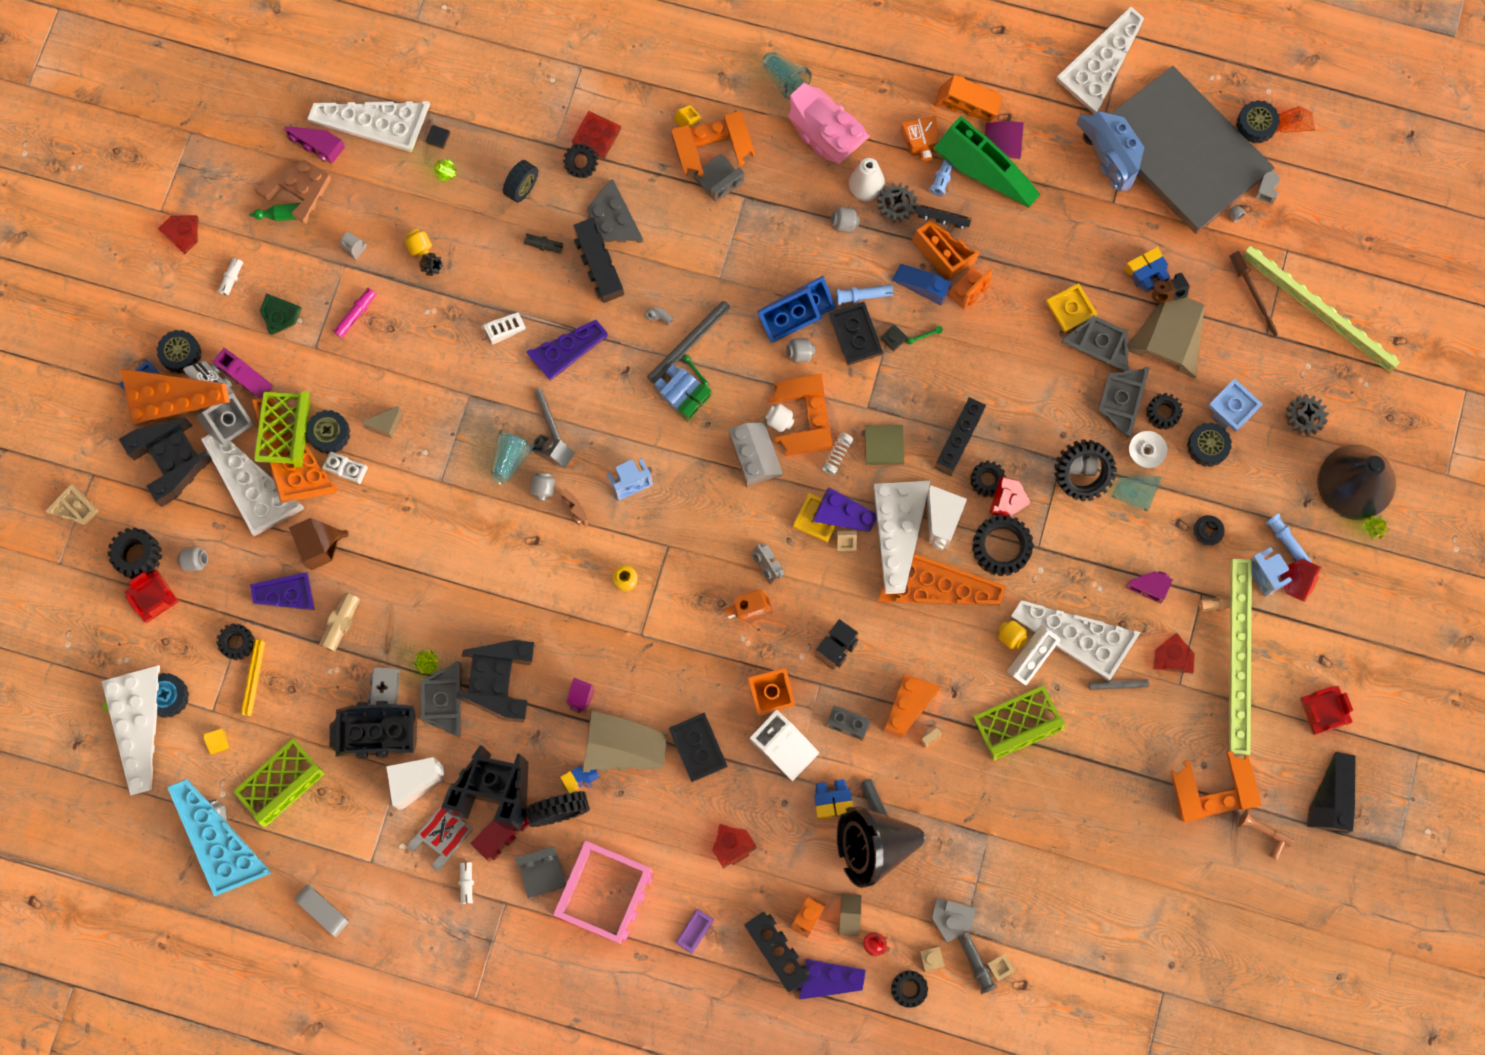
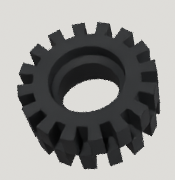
(591, 161)
(1164, 400)
(976, 478)
(227, 633)
(922, 989)

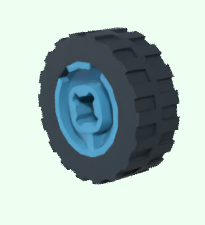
(171, 695)

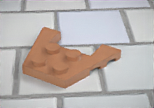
(303, 182)

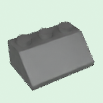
(755, 453)

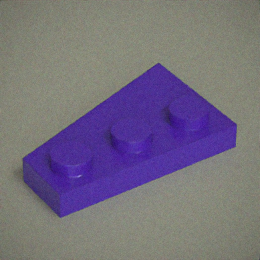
(843, 512)
(285, 592)
(831, 979)

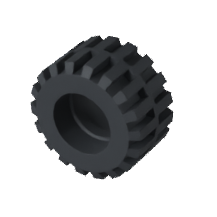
(124, 543)

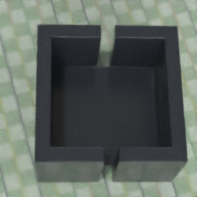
(834, 648)

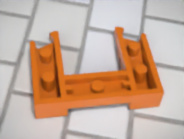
(732, 127)
(819, 435)
(1194, 807)

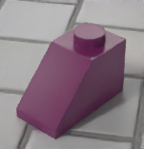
(1152, 585)
(580, 695)

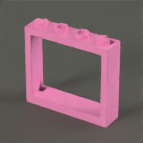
(569, 889)

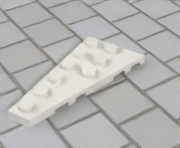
(1096, 67)
(376, 121)
(250, 487)
(898, 522)
(1084, 639)
(133, 717)

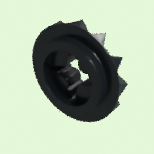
(1213, 523)

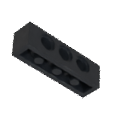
(960, 436)
(792, 981)

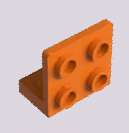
(969, 286)

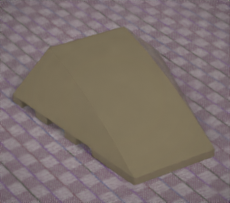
(1172, 334)
(622, 744)

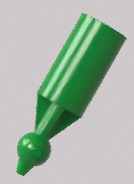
(278, 212)

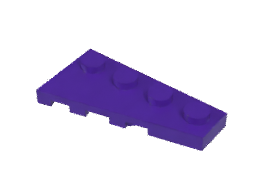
(562, 352)

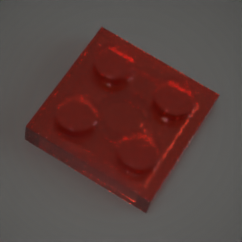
(597, 133)

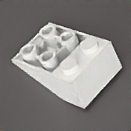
(784, 745)

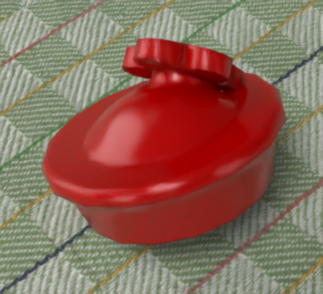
(875, 944)

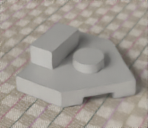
(952, 918)

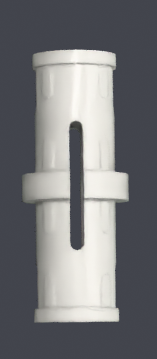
(230, 277)
(465, 883)

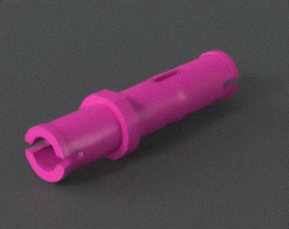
(359, 306)

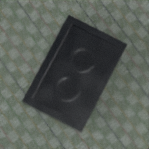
(942, 216)
(855, 333)
(698, 747)

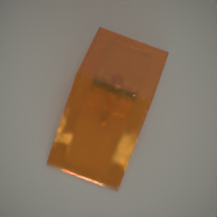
(1296, 120)

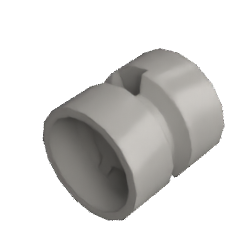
(1086, 464)

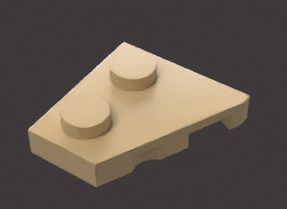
(73, 506)

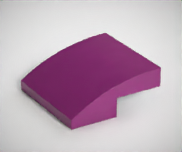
(1006, 137)

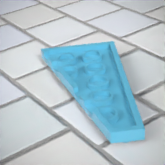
(220, 850)

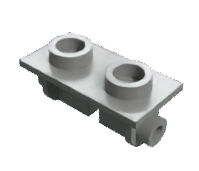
(771, 570)

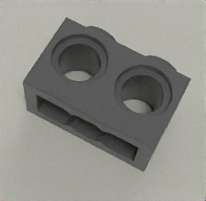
(848, 723)

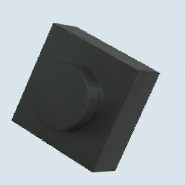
(893, 337)

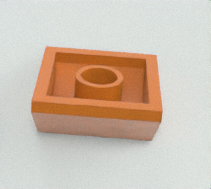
(771, 691)

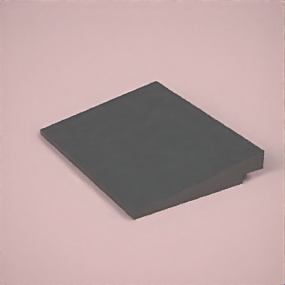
(1191, 150)

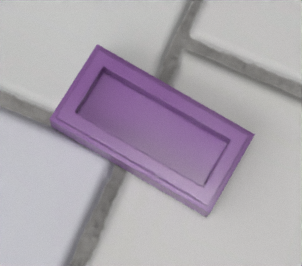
(694, 931)

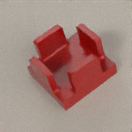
(150, 595)
(1327, 709)

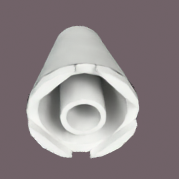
(867, 180)

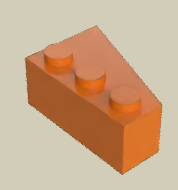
(969, 97)
(943, 250)
(909, 703)

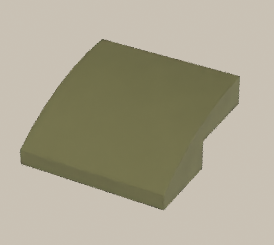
(884, 444)

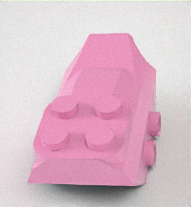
(825, 124)

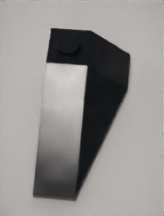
(1335, 798)

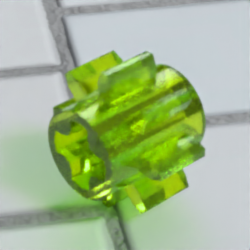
(445, 170)
(1378, 531)
(426, 662)

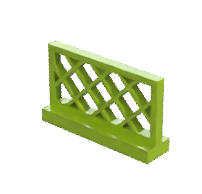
(299, 432)
(1027, 737)
(289, 794)

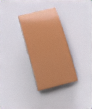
(577, 511)

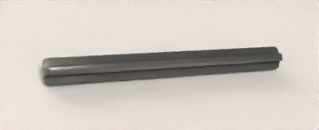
(688, 342)

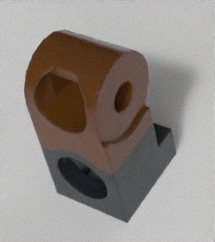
(1171, 289)

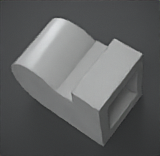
(1266, 188)
(352, 245)

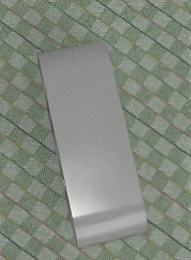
(321, 910)

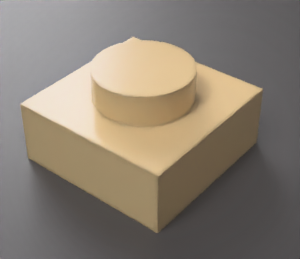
(846, 540)
(930, 736)
(932, 959)
(1000, 967)

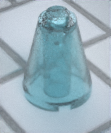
(786, 73)
(508, 456)

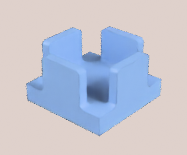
(1234, 406)
(630, 479)
(1268, 571)

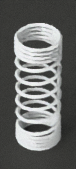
(844, 439)

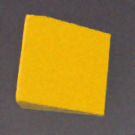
(687, 116)
(216, 741)

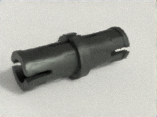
(543, 243)

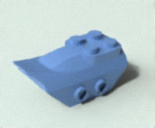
(1115, 146)

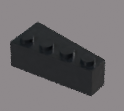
(598, 260)

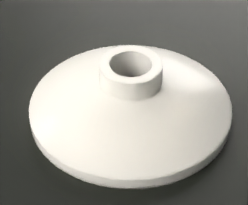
(1151, 441)

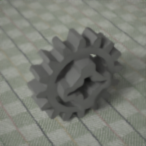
(900, 210)
(1311, 408)

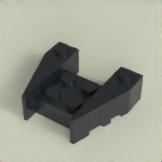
(172, 455)
(491, 678)
(491, 782)

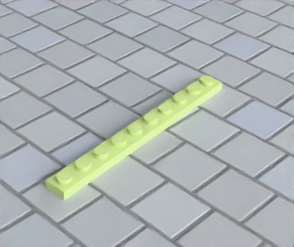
(1321, 310)
(1240, 656)

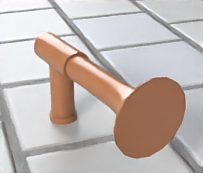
(1282, 839)

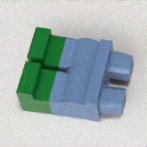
(683, 392)

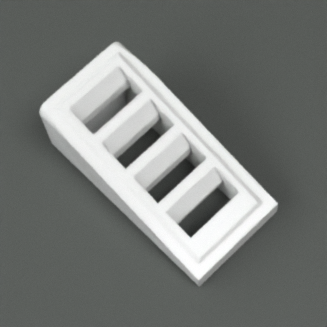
(502, 322)

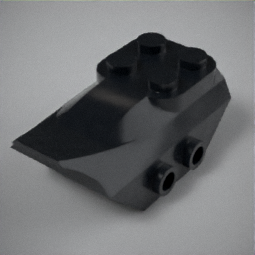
(374, 730)

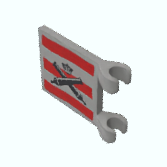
(442, 834)

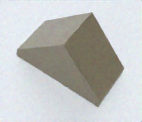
(384, 423)
(850, 915)

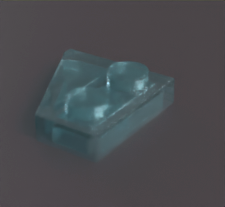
(1137, 491)

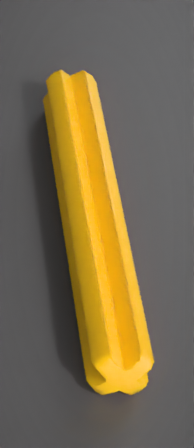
(252, 677)

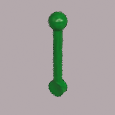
(938, 330)
(686, 358)

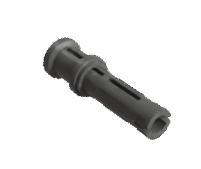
(981, 972)

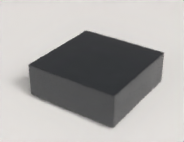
(437, 136)

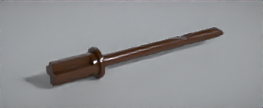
(1243, 270)

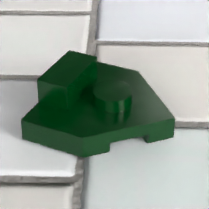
(279, 314)

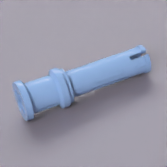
(941, 179)
(854, 294)
(1283, 532)

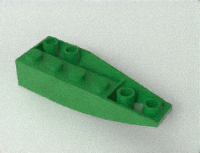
(983, 161)

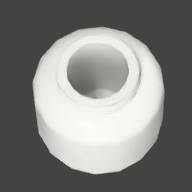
(779, 417)

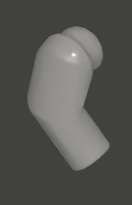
(657, 314)

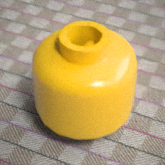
(418, 243)
(625, 572)
(1012, 635)

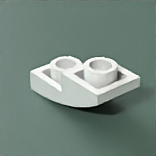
(345, 468)

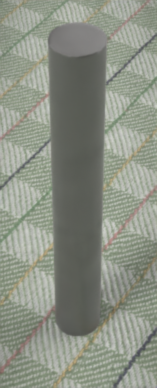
(547, 414)
(1118, 684)

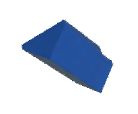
(796, 309)

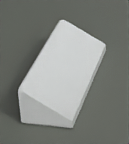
(1033, 655)

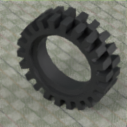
(1099, 484)
(1002, 523)
(557, 809)

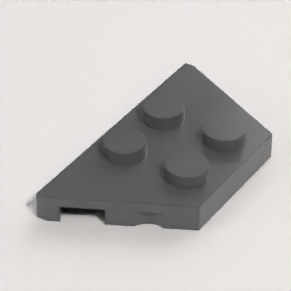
(613, 216)
(1101, 341)
(1122, 398)
(439, 699)

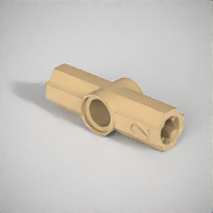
(339, 622)

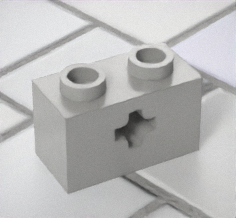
(384, 676)

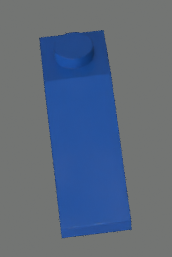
(923, 283)

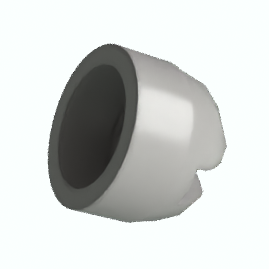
(1237, 213)

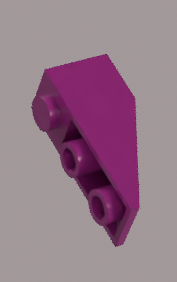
(318, 141)
(241, 373)

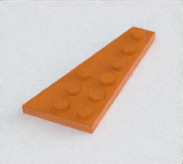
(161, 395)
(291, 481)
(942, 584)

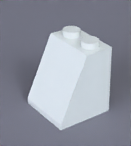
(943, 516)
(413, 780)

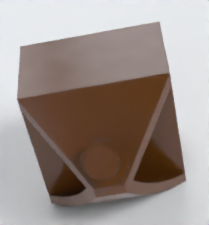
(316, 541)

